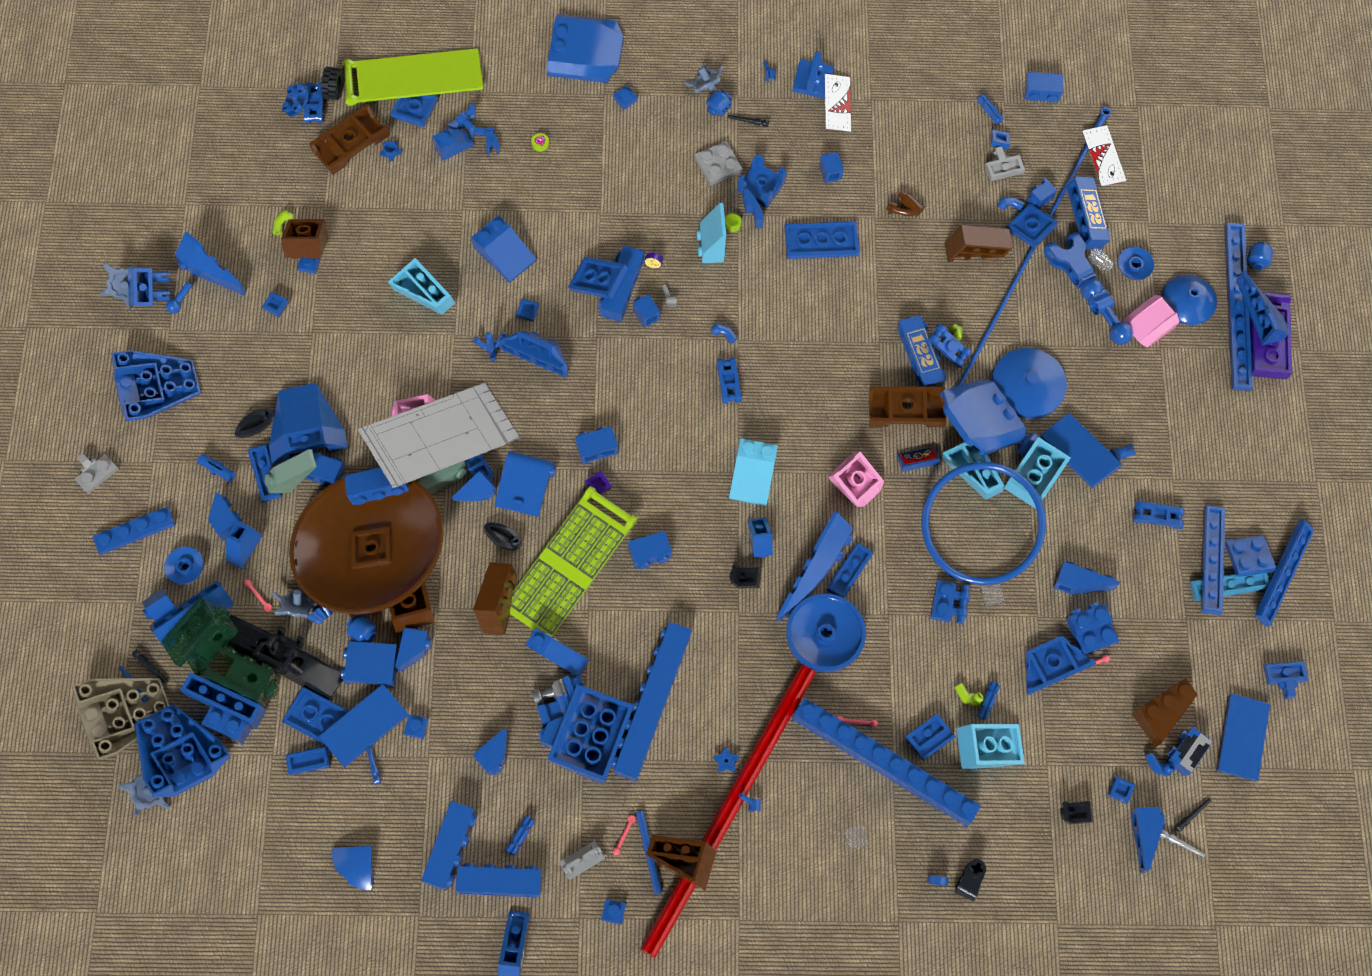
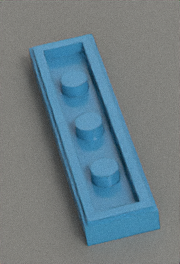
(1235, 585)

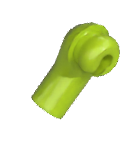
(279, 220)
(957, 331)
(968, 698)

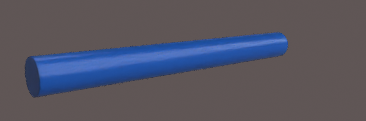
(651, 864)

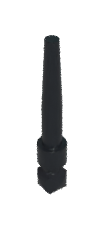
(765, 123)
(143, 660)
(1186, 820)

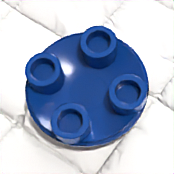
(296, 99)

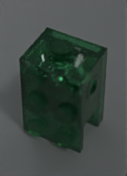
(199, 635)
(246, 677)

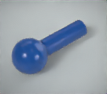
(173, 306)

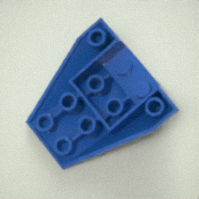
(152, 382)
(304, 423)
(176, 752)

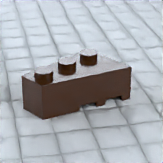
(978, 241)

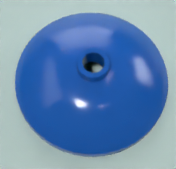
(1190, 308)

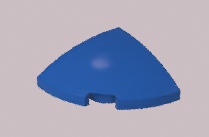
(355, 865)

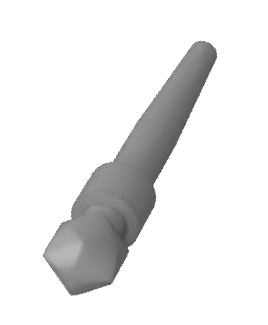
(1173, 839)

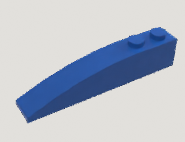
(825, 554)

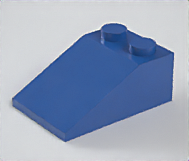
(503, 249)

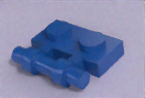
(944, 599)

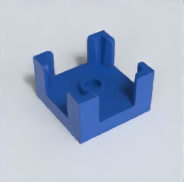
(762, 181)

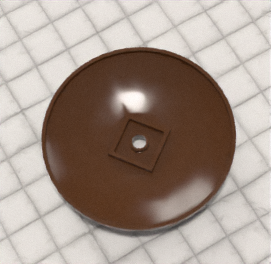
(333, 541)

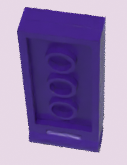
(1273, 359)

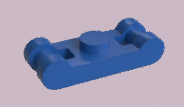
(314, 103)
(949, 346)
(728, 380)
(1159, 514)

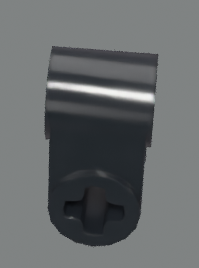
(970, 883)

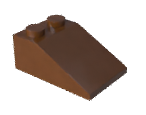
(412, 611)

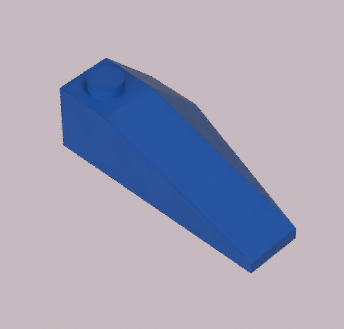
(197, 261)
(1265, 317)

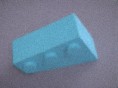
(421, 287)
(984, 481)

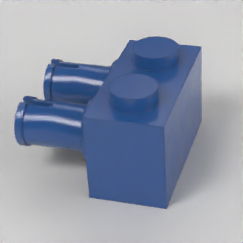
(141, 289)

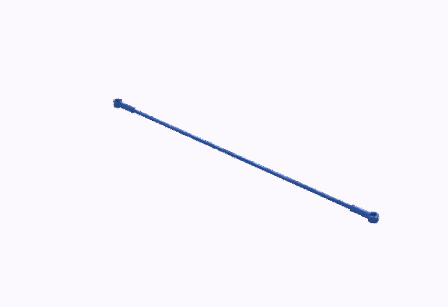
(1099, 123)

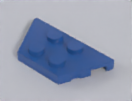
(1053, 663)

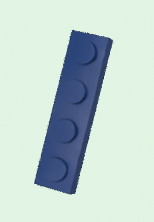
(133, 530)

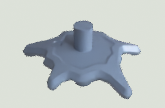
(706, 79)
(117, 283)
(295, 604)
(141, 795)

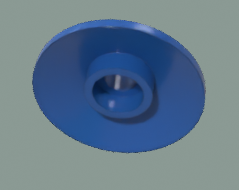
(1139, 258)
(178, 559)

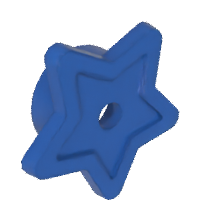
(390, 146)
(722, 765)

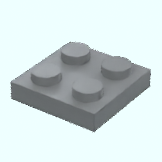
(718, 163)

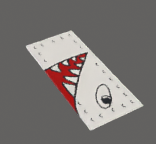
(837, 102)
(1104, 155)

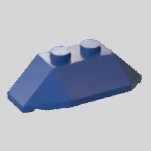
(536, 351)

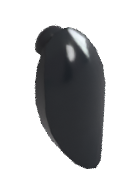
(254, 423)
(503, 536)

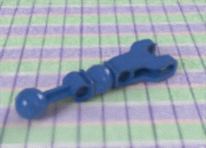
(1083, 276)

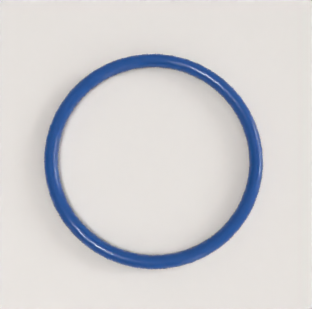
(983, 580)

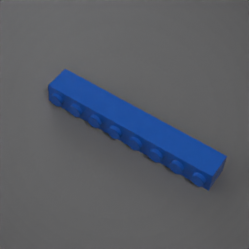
(652, 702)

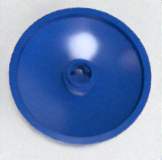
(1030, 382)
(826, 632)

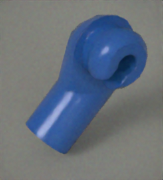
(1159, 768)

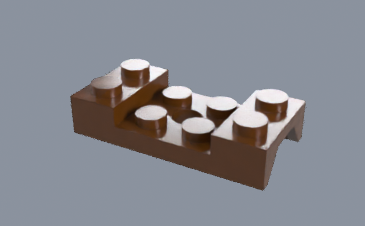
(335, 150)
(887, 407)

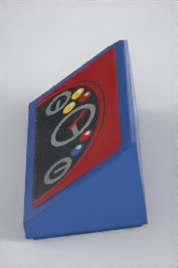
(918, 458)

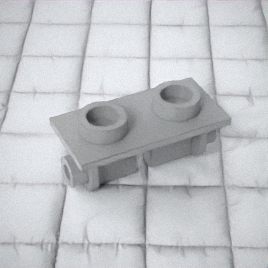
(582, 860)

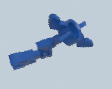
(463, 120)

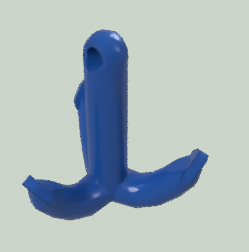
(490, 346)

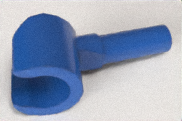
(769, 73)
(754, 804)

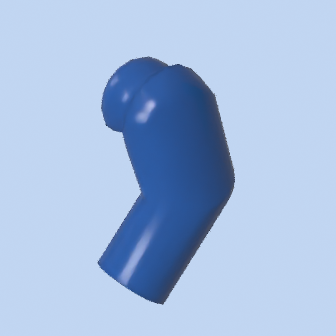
(1012, 201)
(726, 330)
(1027, 443)

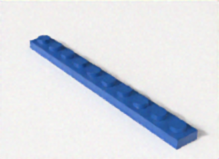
(1238, 313)

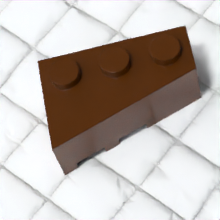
(495, 598)
(1164, 711)
(684, 858)

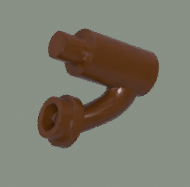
(913, 206)

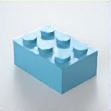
(1041, 468)

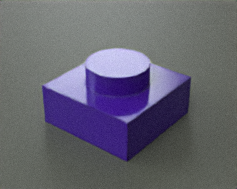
(599, 482)

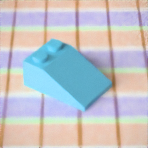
(712, 236)
(753, 472)
(990, 745)

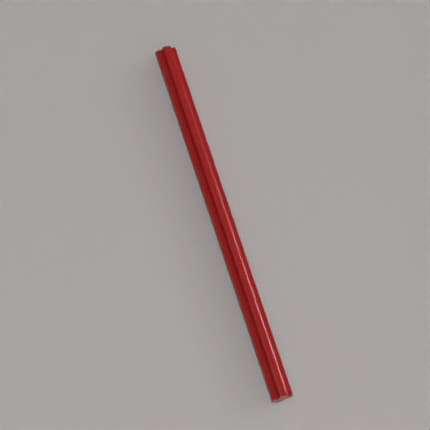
(731, 804)

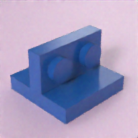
(811, 77)

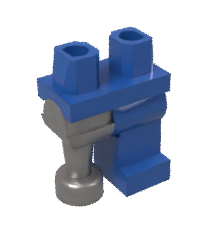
(562, 692)

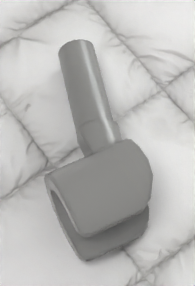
(670, 301)

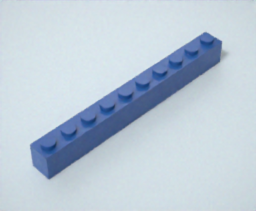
(886, 762)

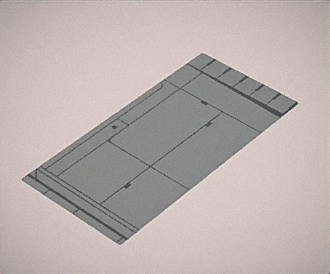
(438, 434)

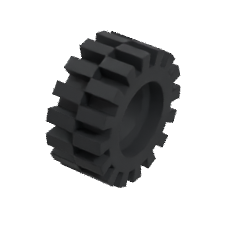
(332, 83)

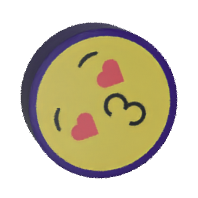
(653, 260)

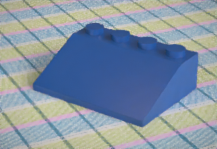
(590, 734)

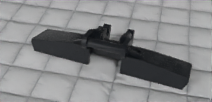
(280, 652)

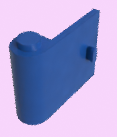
(524, 480)

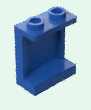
(370, 663)

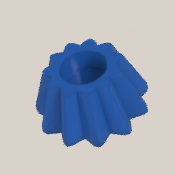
(320, 615)

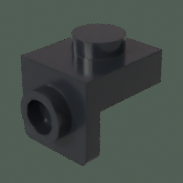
(745, 577)
(1077, 812)

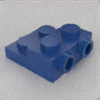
(1092, 628)

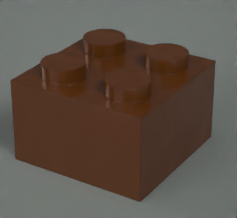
(304, 238)

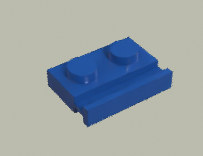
(930, 737)

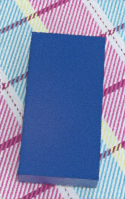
(307, 760)

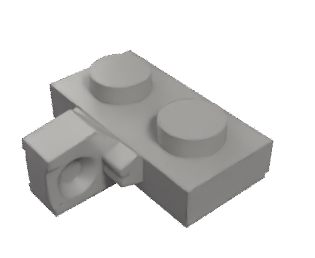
(1004, 166)
(94, 472)

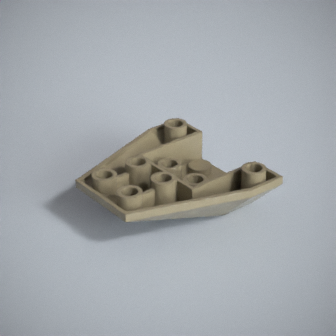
(113, 707)

